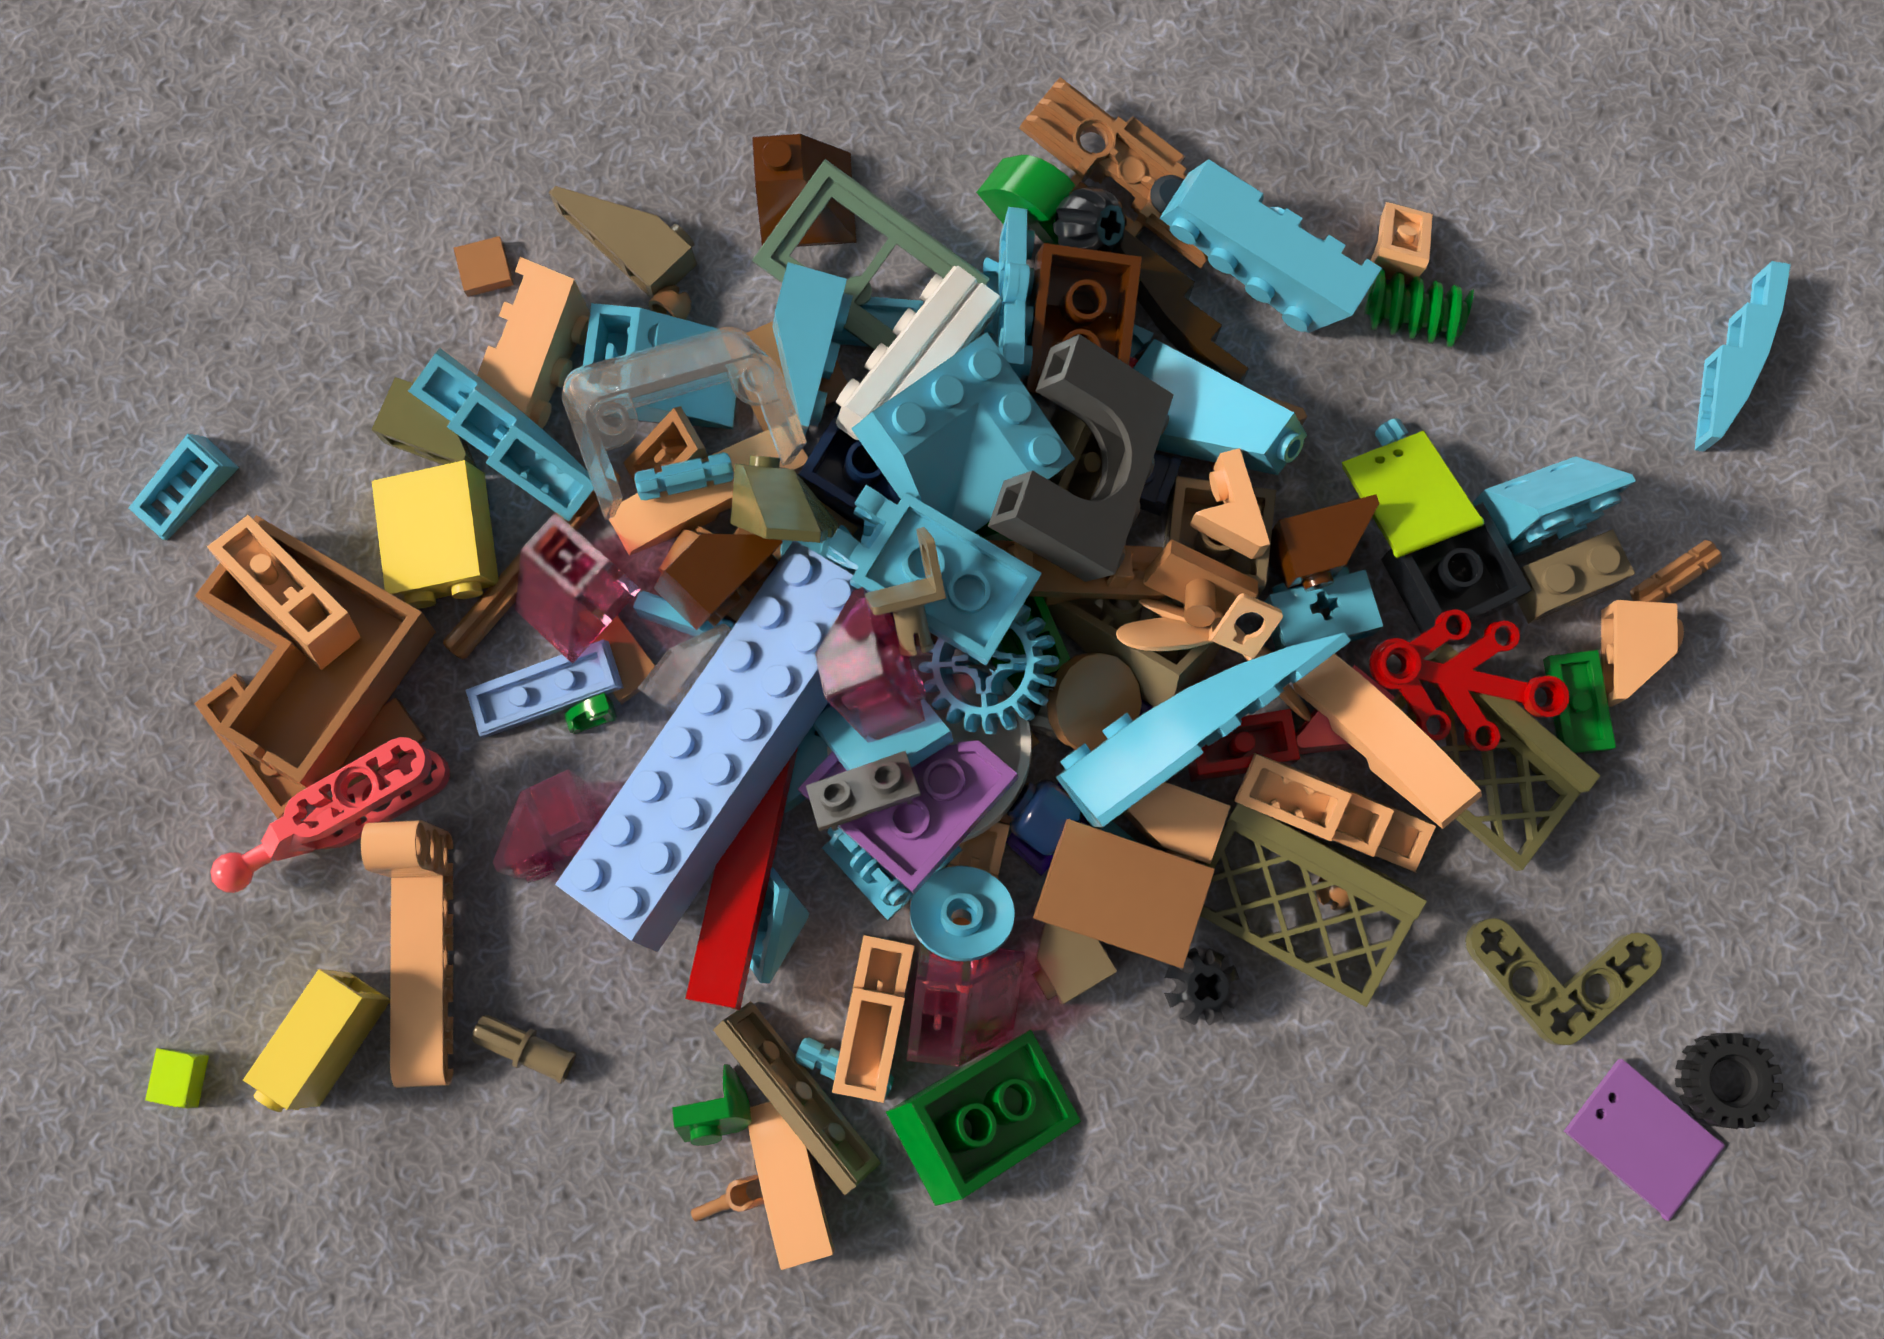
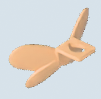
(1174, 633)

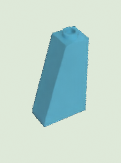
(1219, 415)

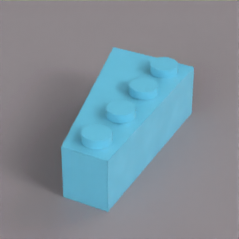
(1267, 249)

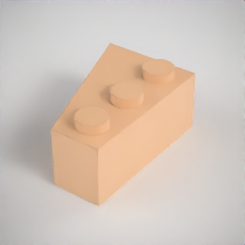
(537, 340)

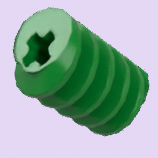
(1418, 307)

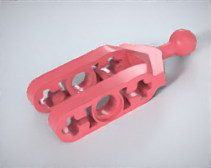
(293, 837)

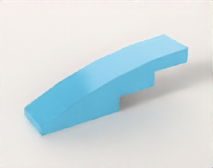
(1736, 366)
(503, 433)

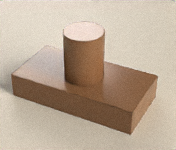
(1198, 582)

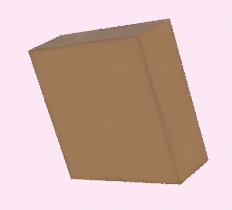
(483, 266)

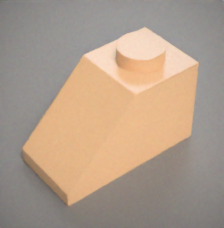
(1636, 644)

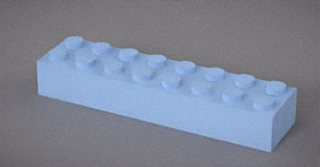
(713, 756)

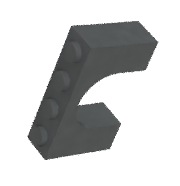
(1127, 420)

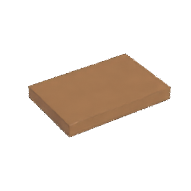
(1124, 893)

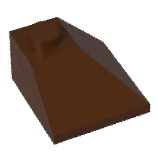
(781, 172)
(1319, 543)

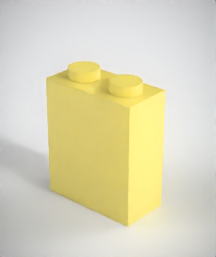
(435, 534)
(315, 1041)

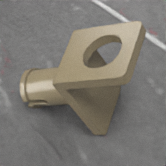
(909, 599)

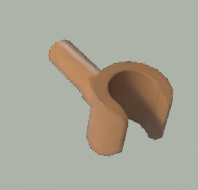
(733, 1198)

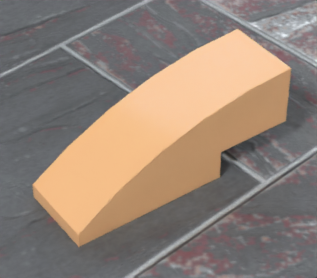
(873, 1018)
(789, 1189)

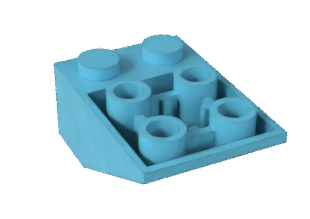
(803, 325)
(626, 329)
(1553, 501)

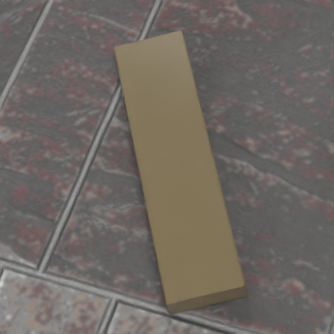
(797, 1097)

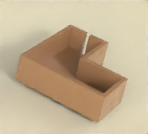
(293, 711)

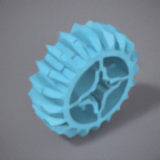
(990, 687)

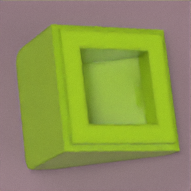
(177, 1078)

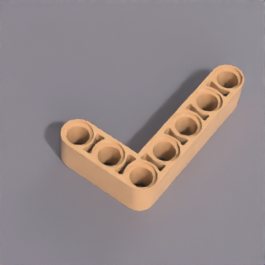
(421, 936)

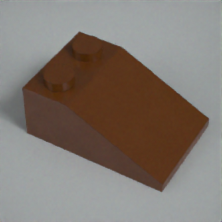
(1082, 295)

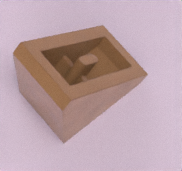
(667, 444)

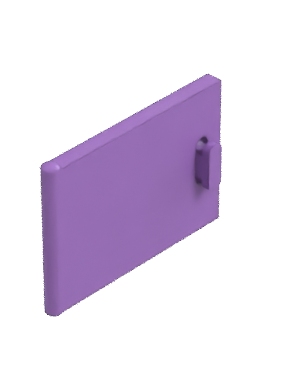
(1644, 1139)

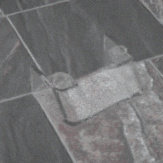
(605, 395)

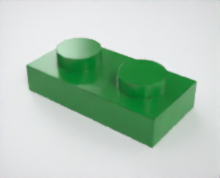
(1586, 721)

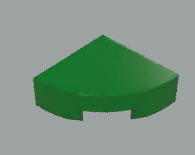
(594, 712)

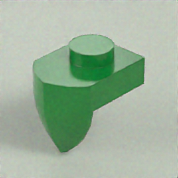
(708, 1120)

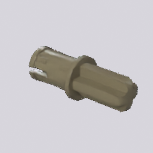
(523, 1048)

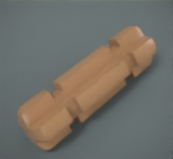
(1677, 573)

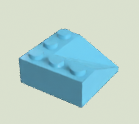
(962, 435)

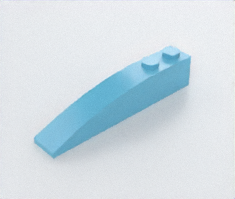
(1170, 736)

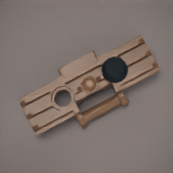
(1131, 157)

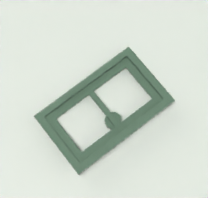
(833, 183)

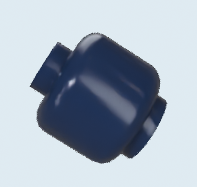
(1042, 814)

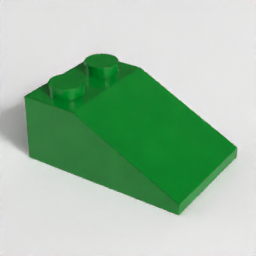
(983, 1119)

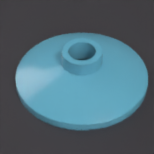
(964, 894)

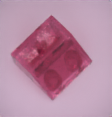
(569, 588)
(867, 674)
(547, 827)
(963, 1006)

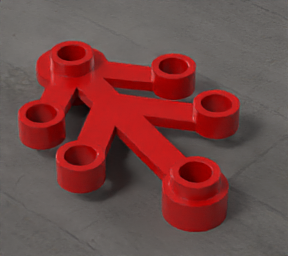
(1458, 678)

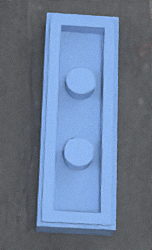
(543, 689)

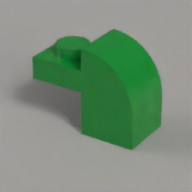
(1029, 185)

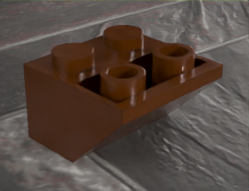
(711, 570)

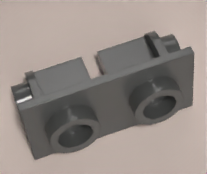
(863, 791)

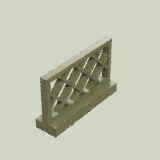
(1534, 750)
(1336, 869)

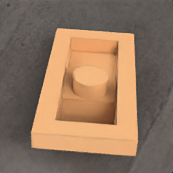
(1403, 241)
(1239, 518)

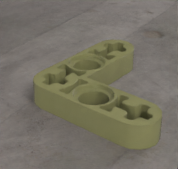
(1550, 992)

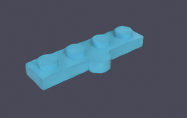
(1014, 285)

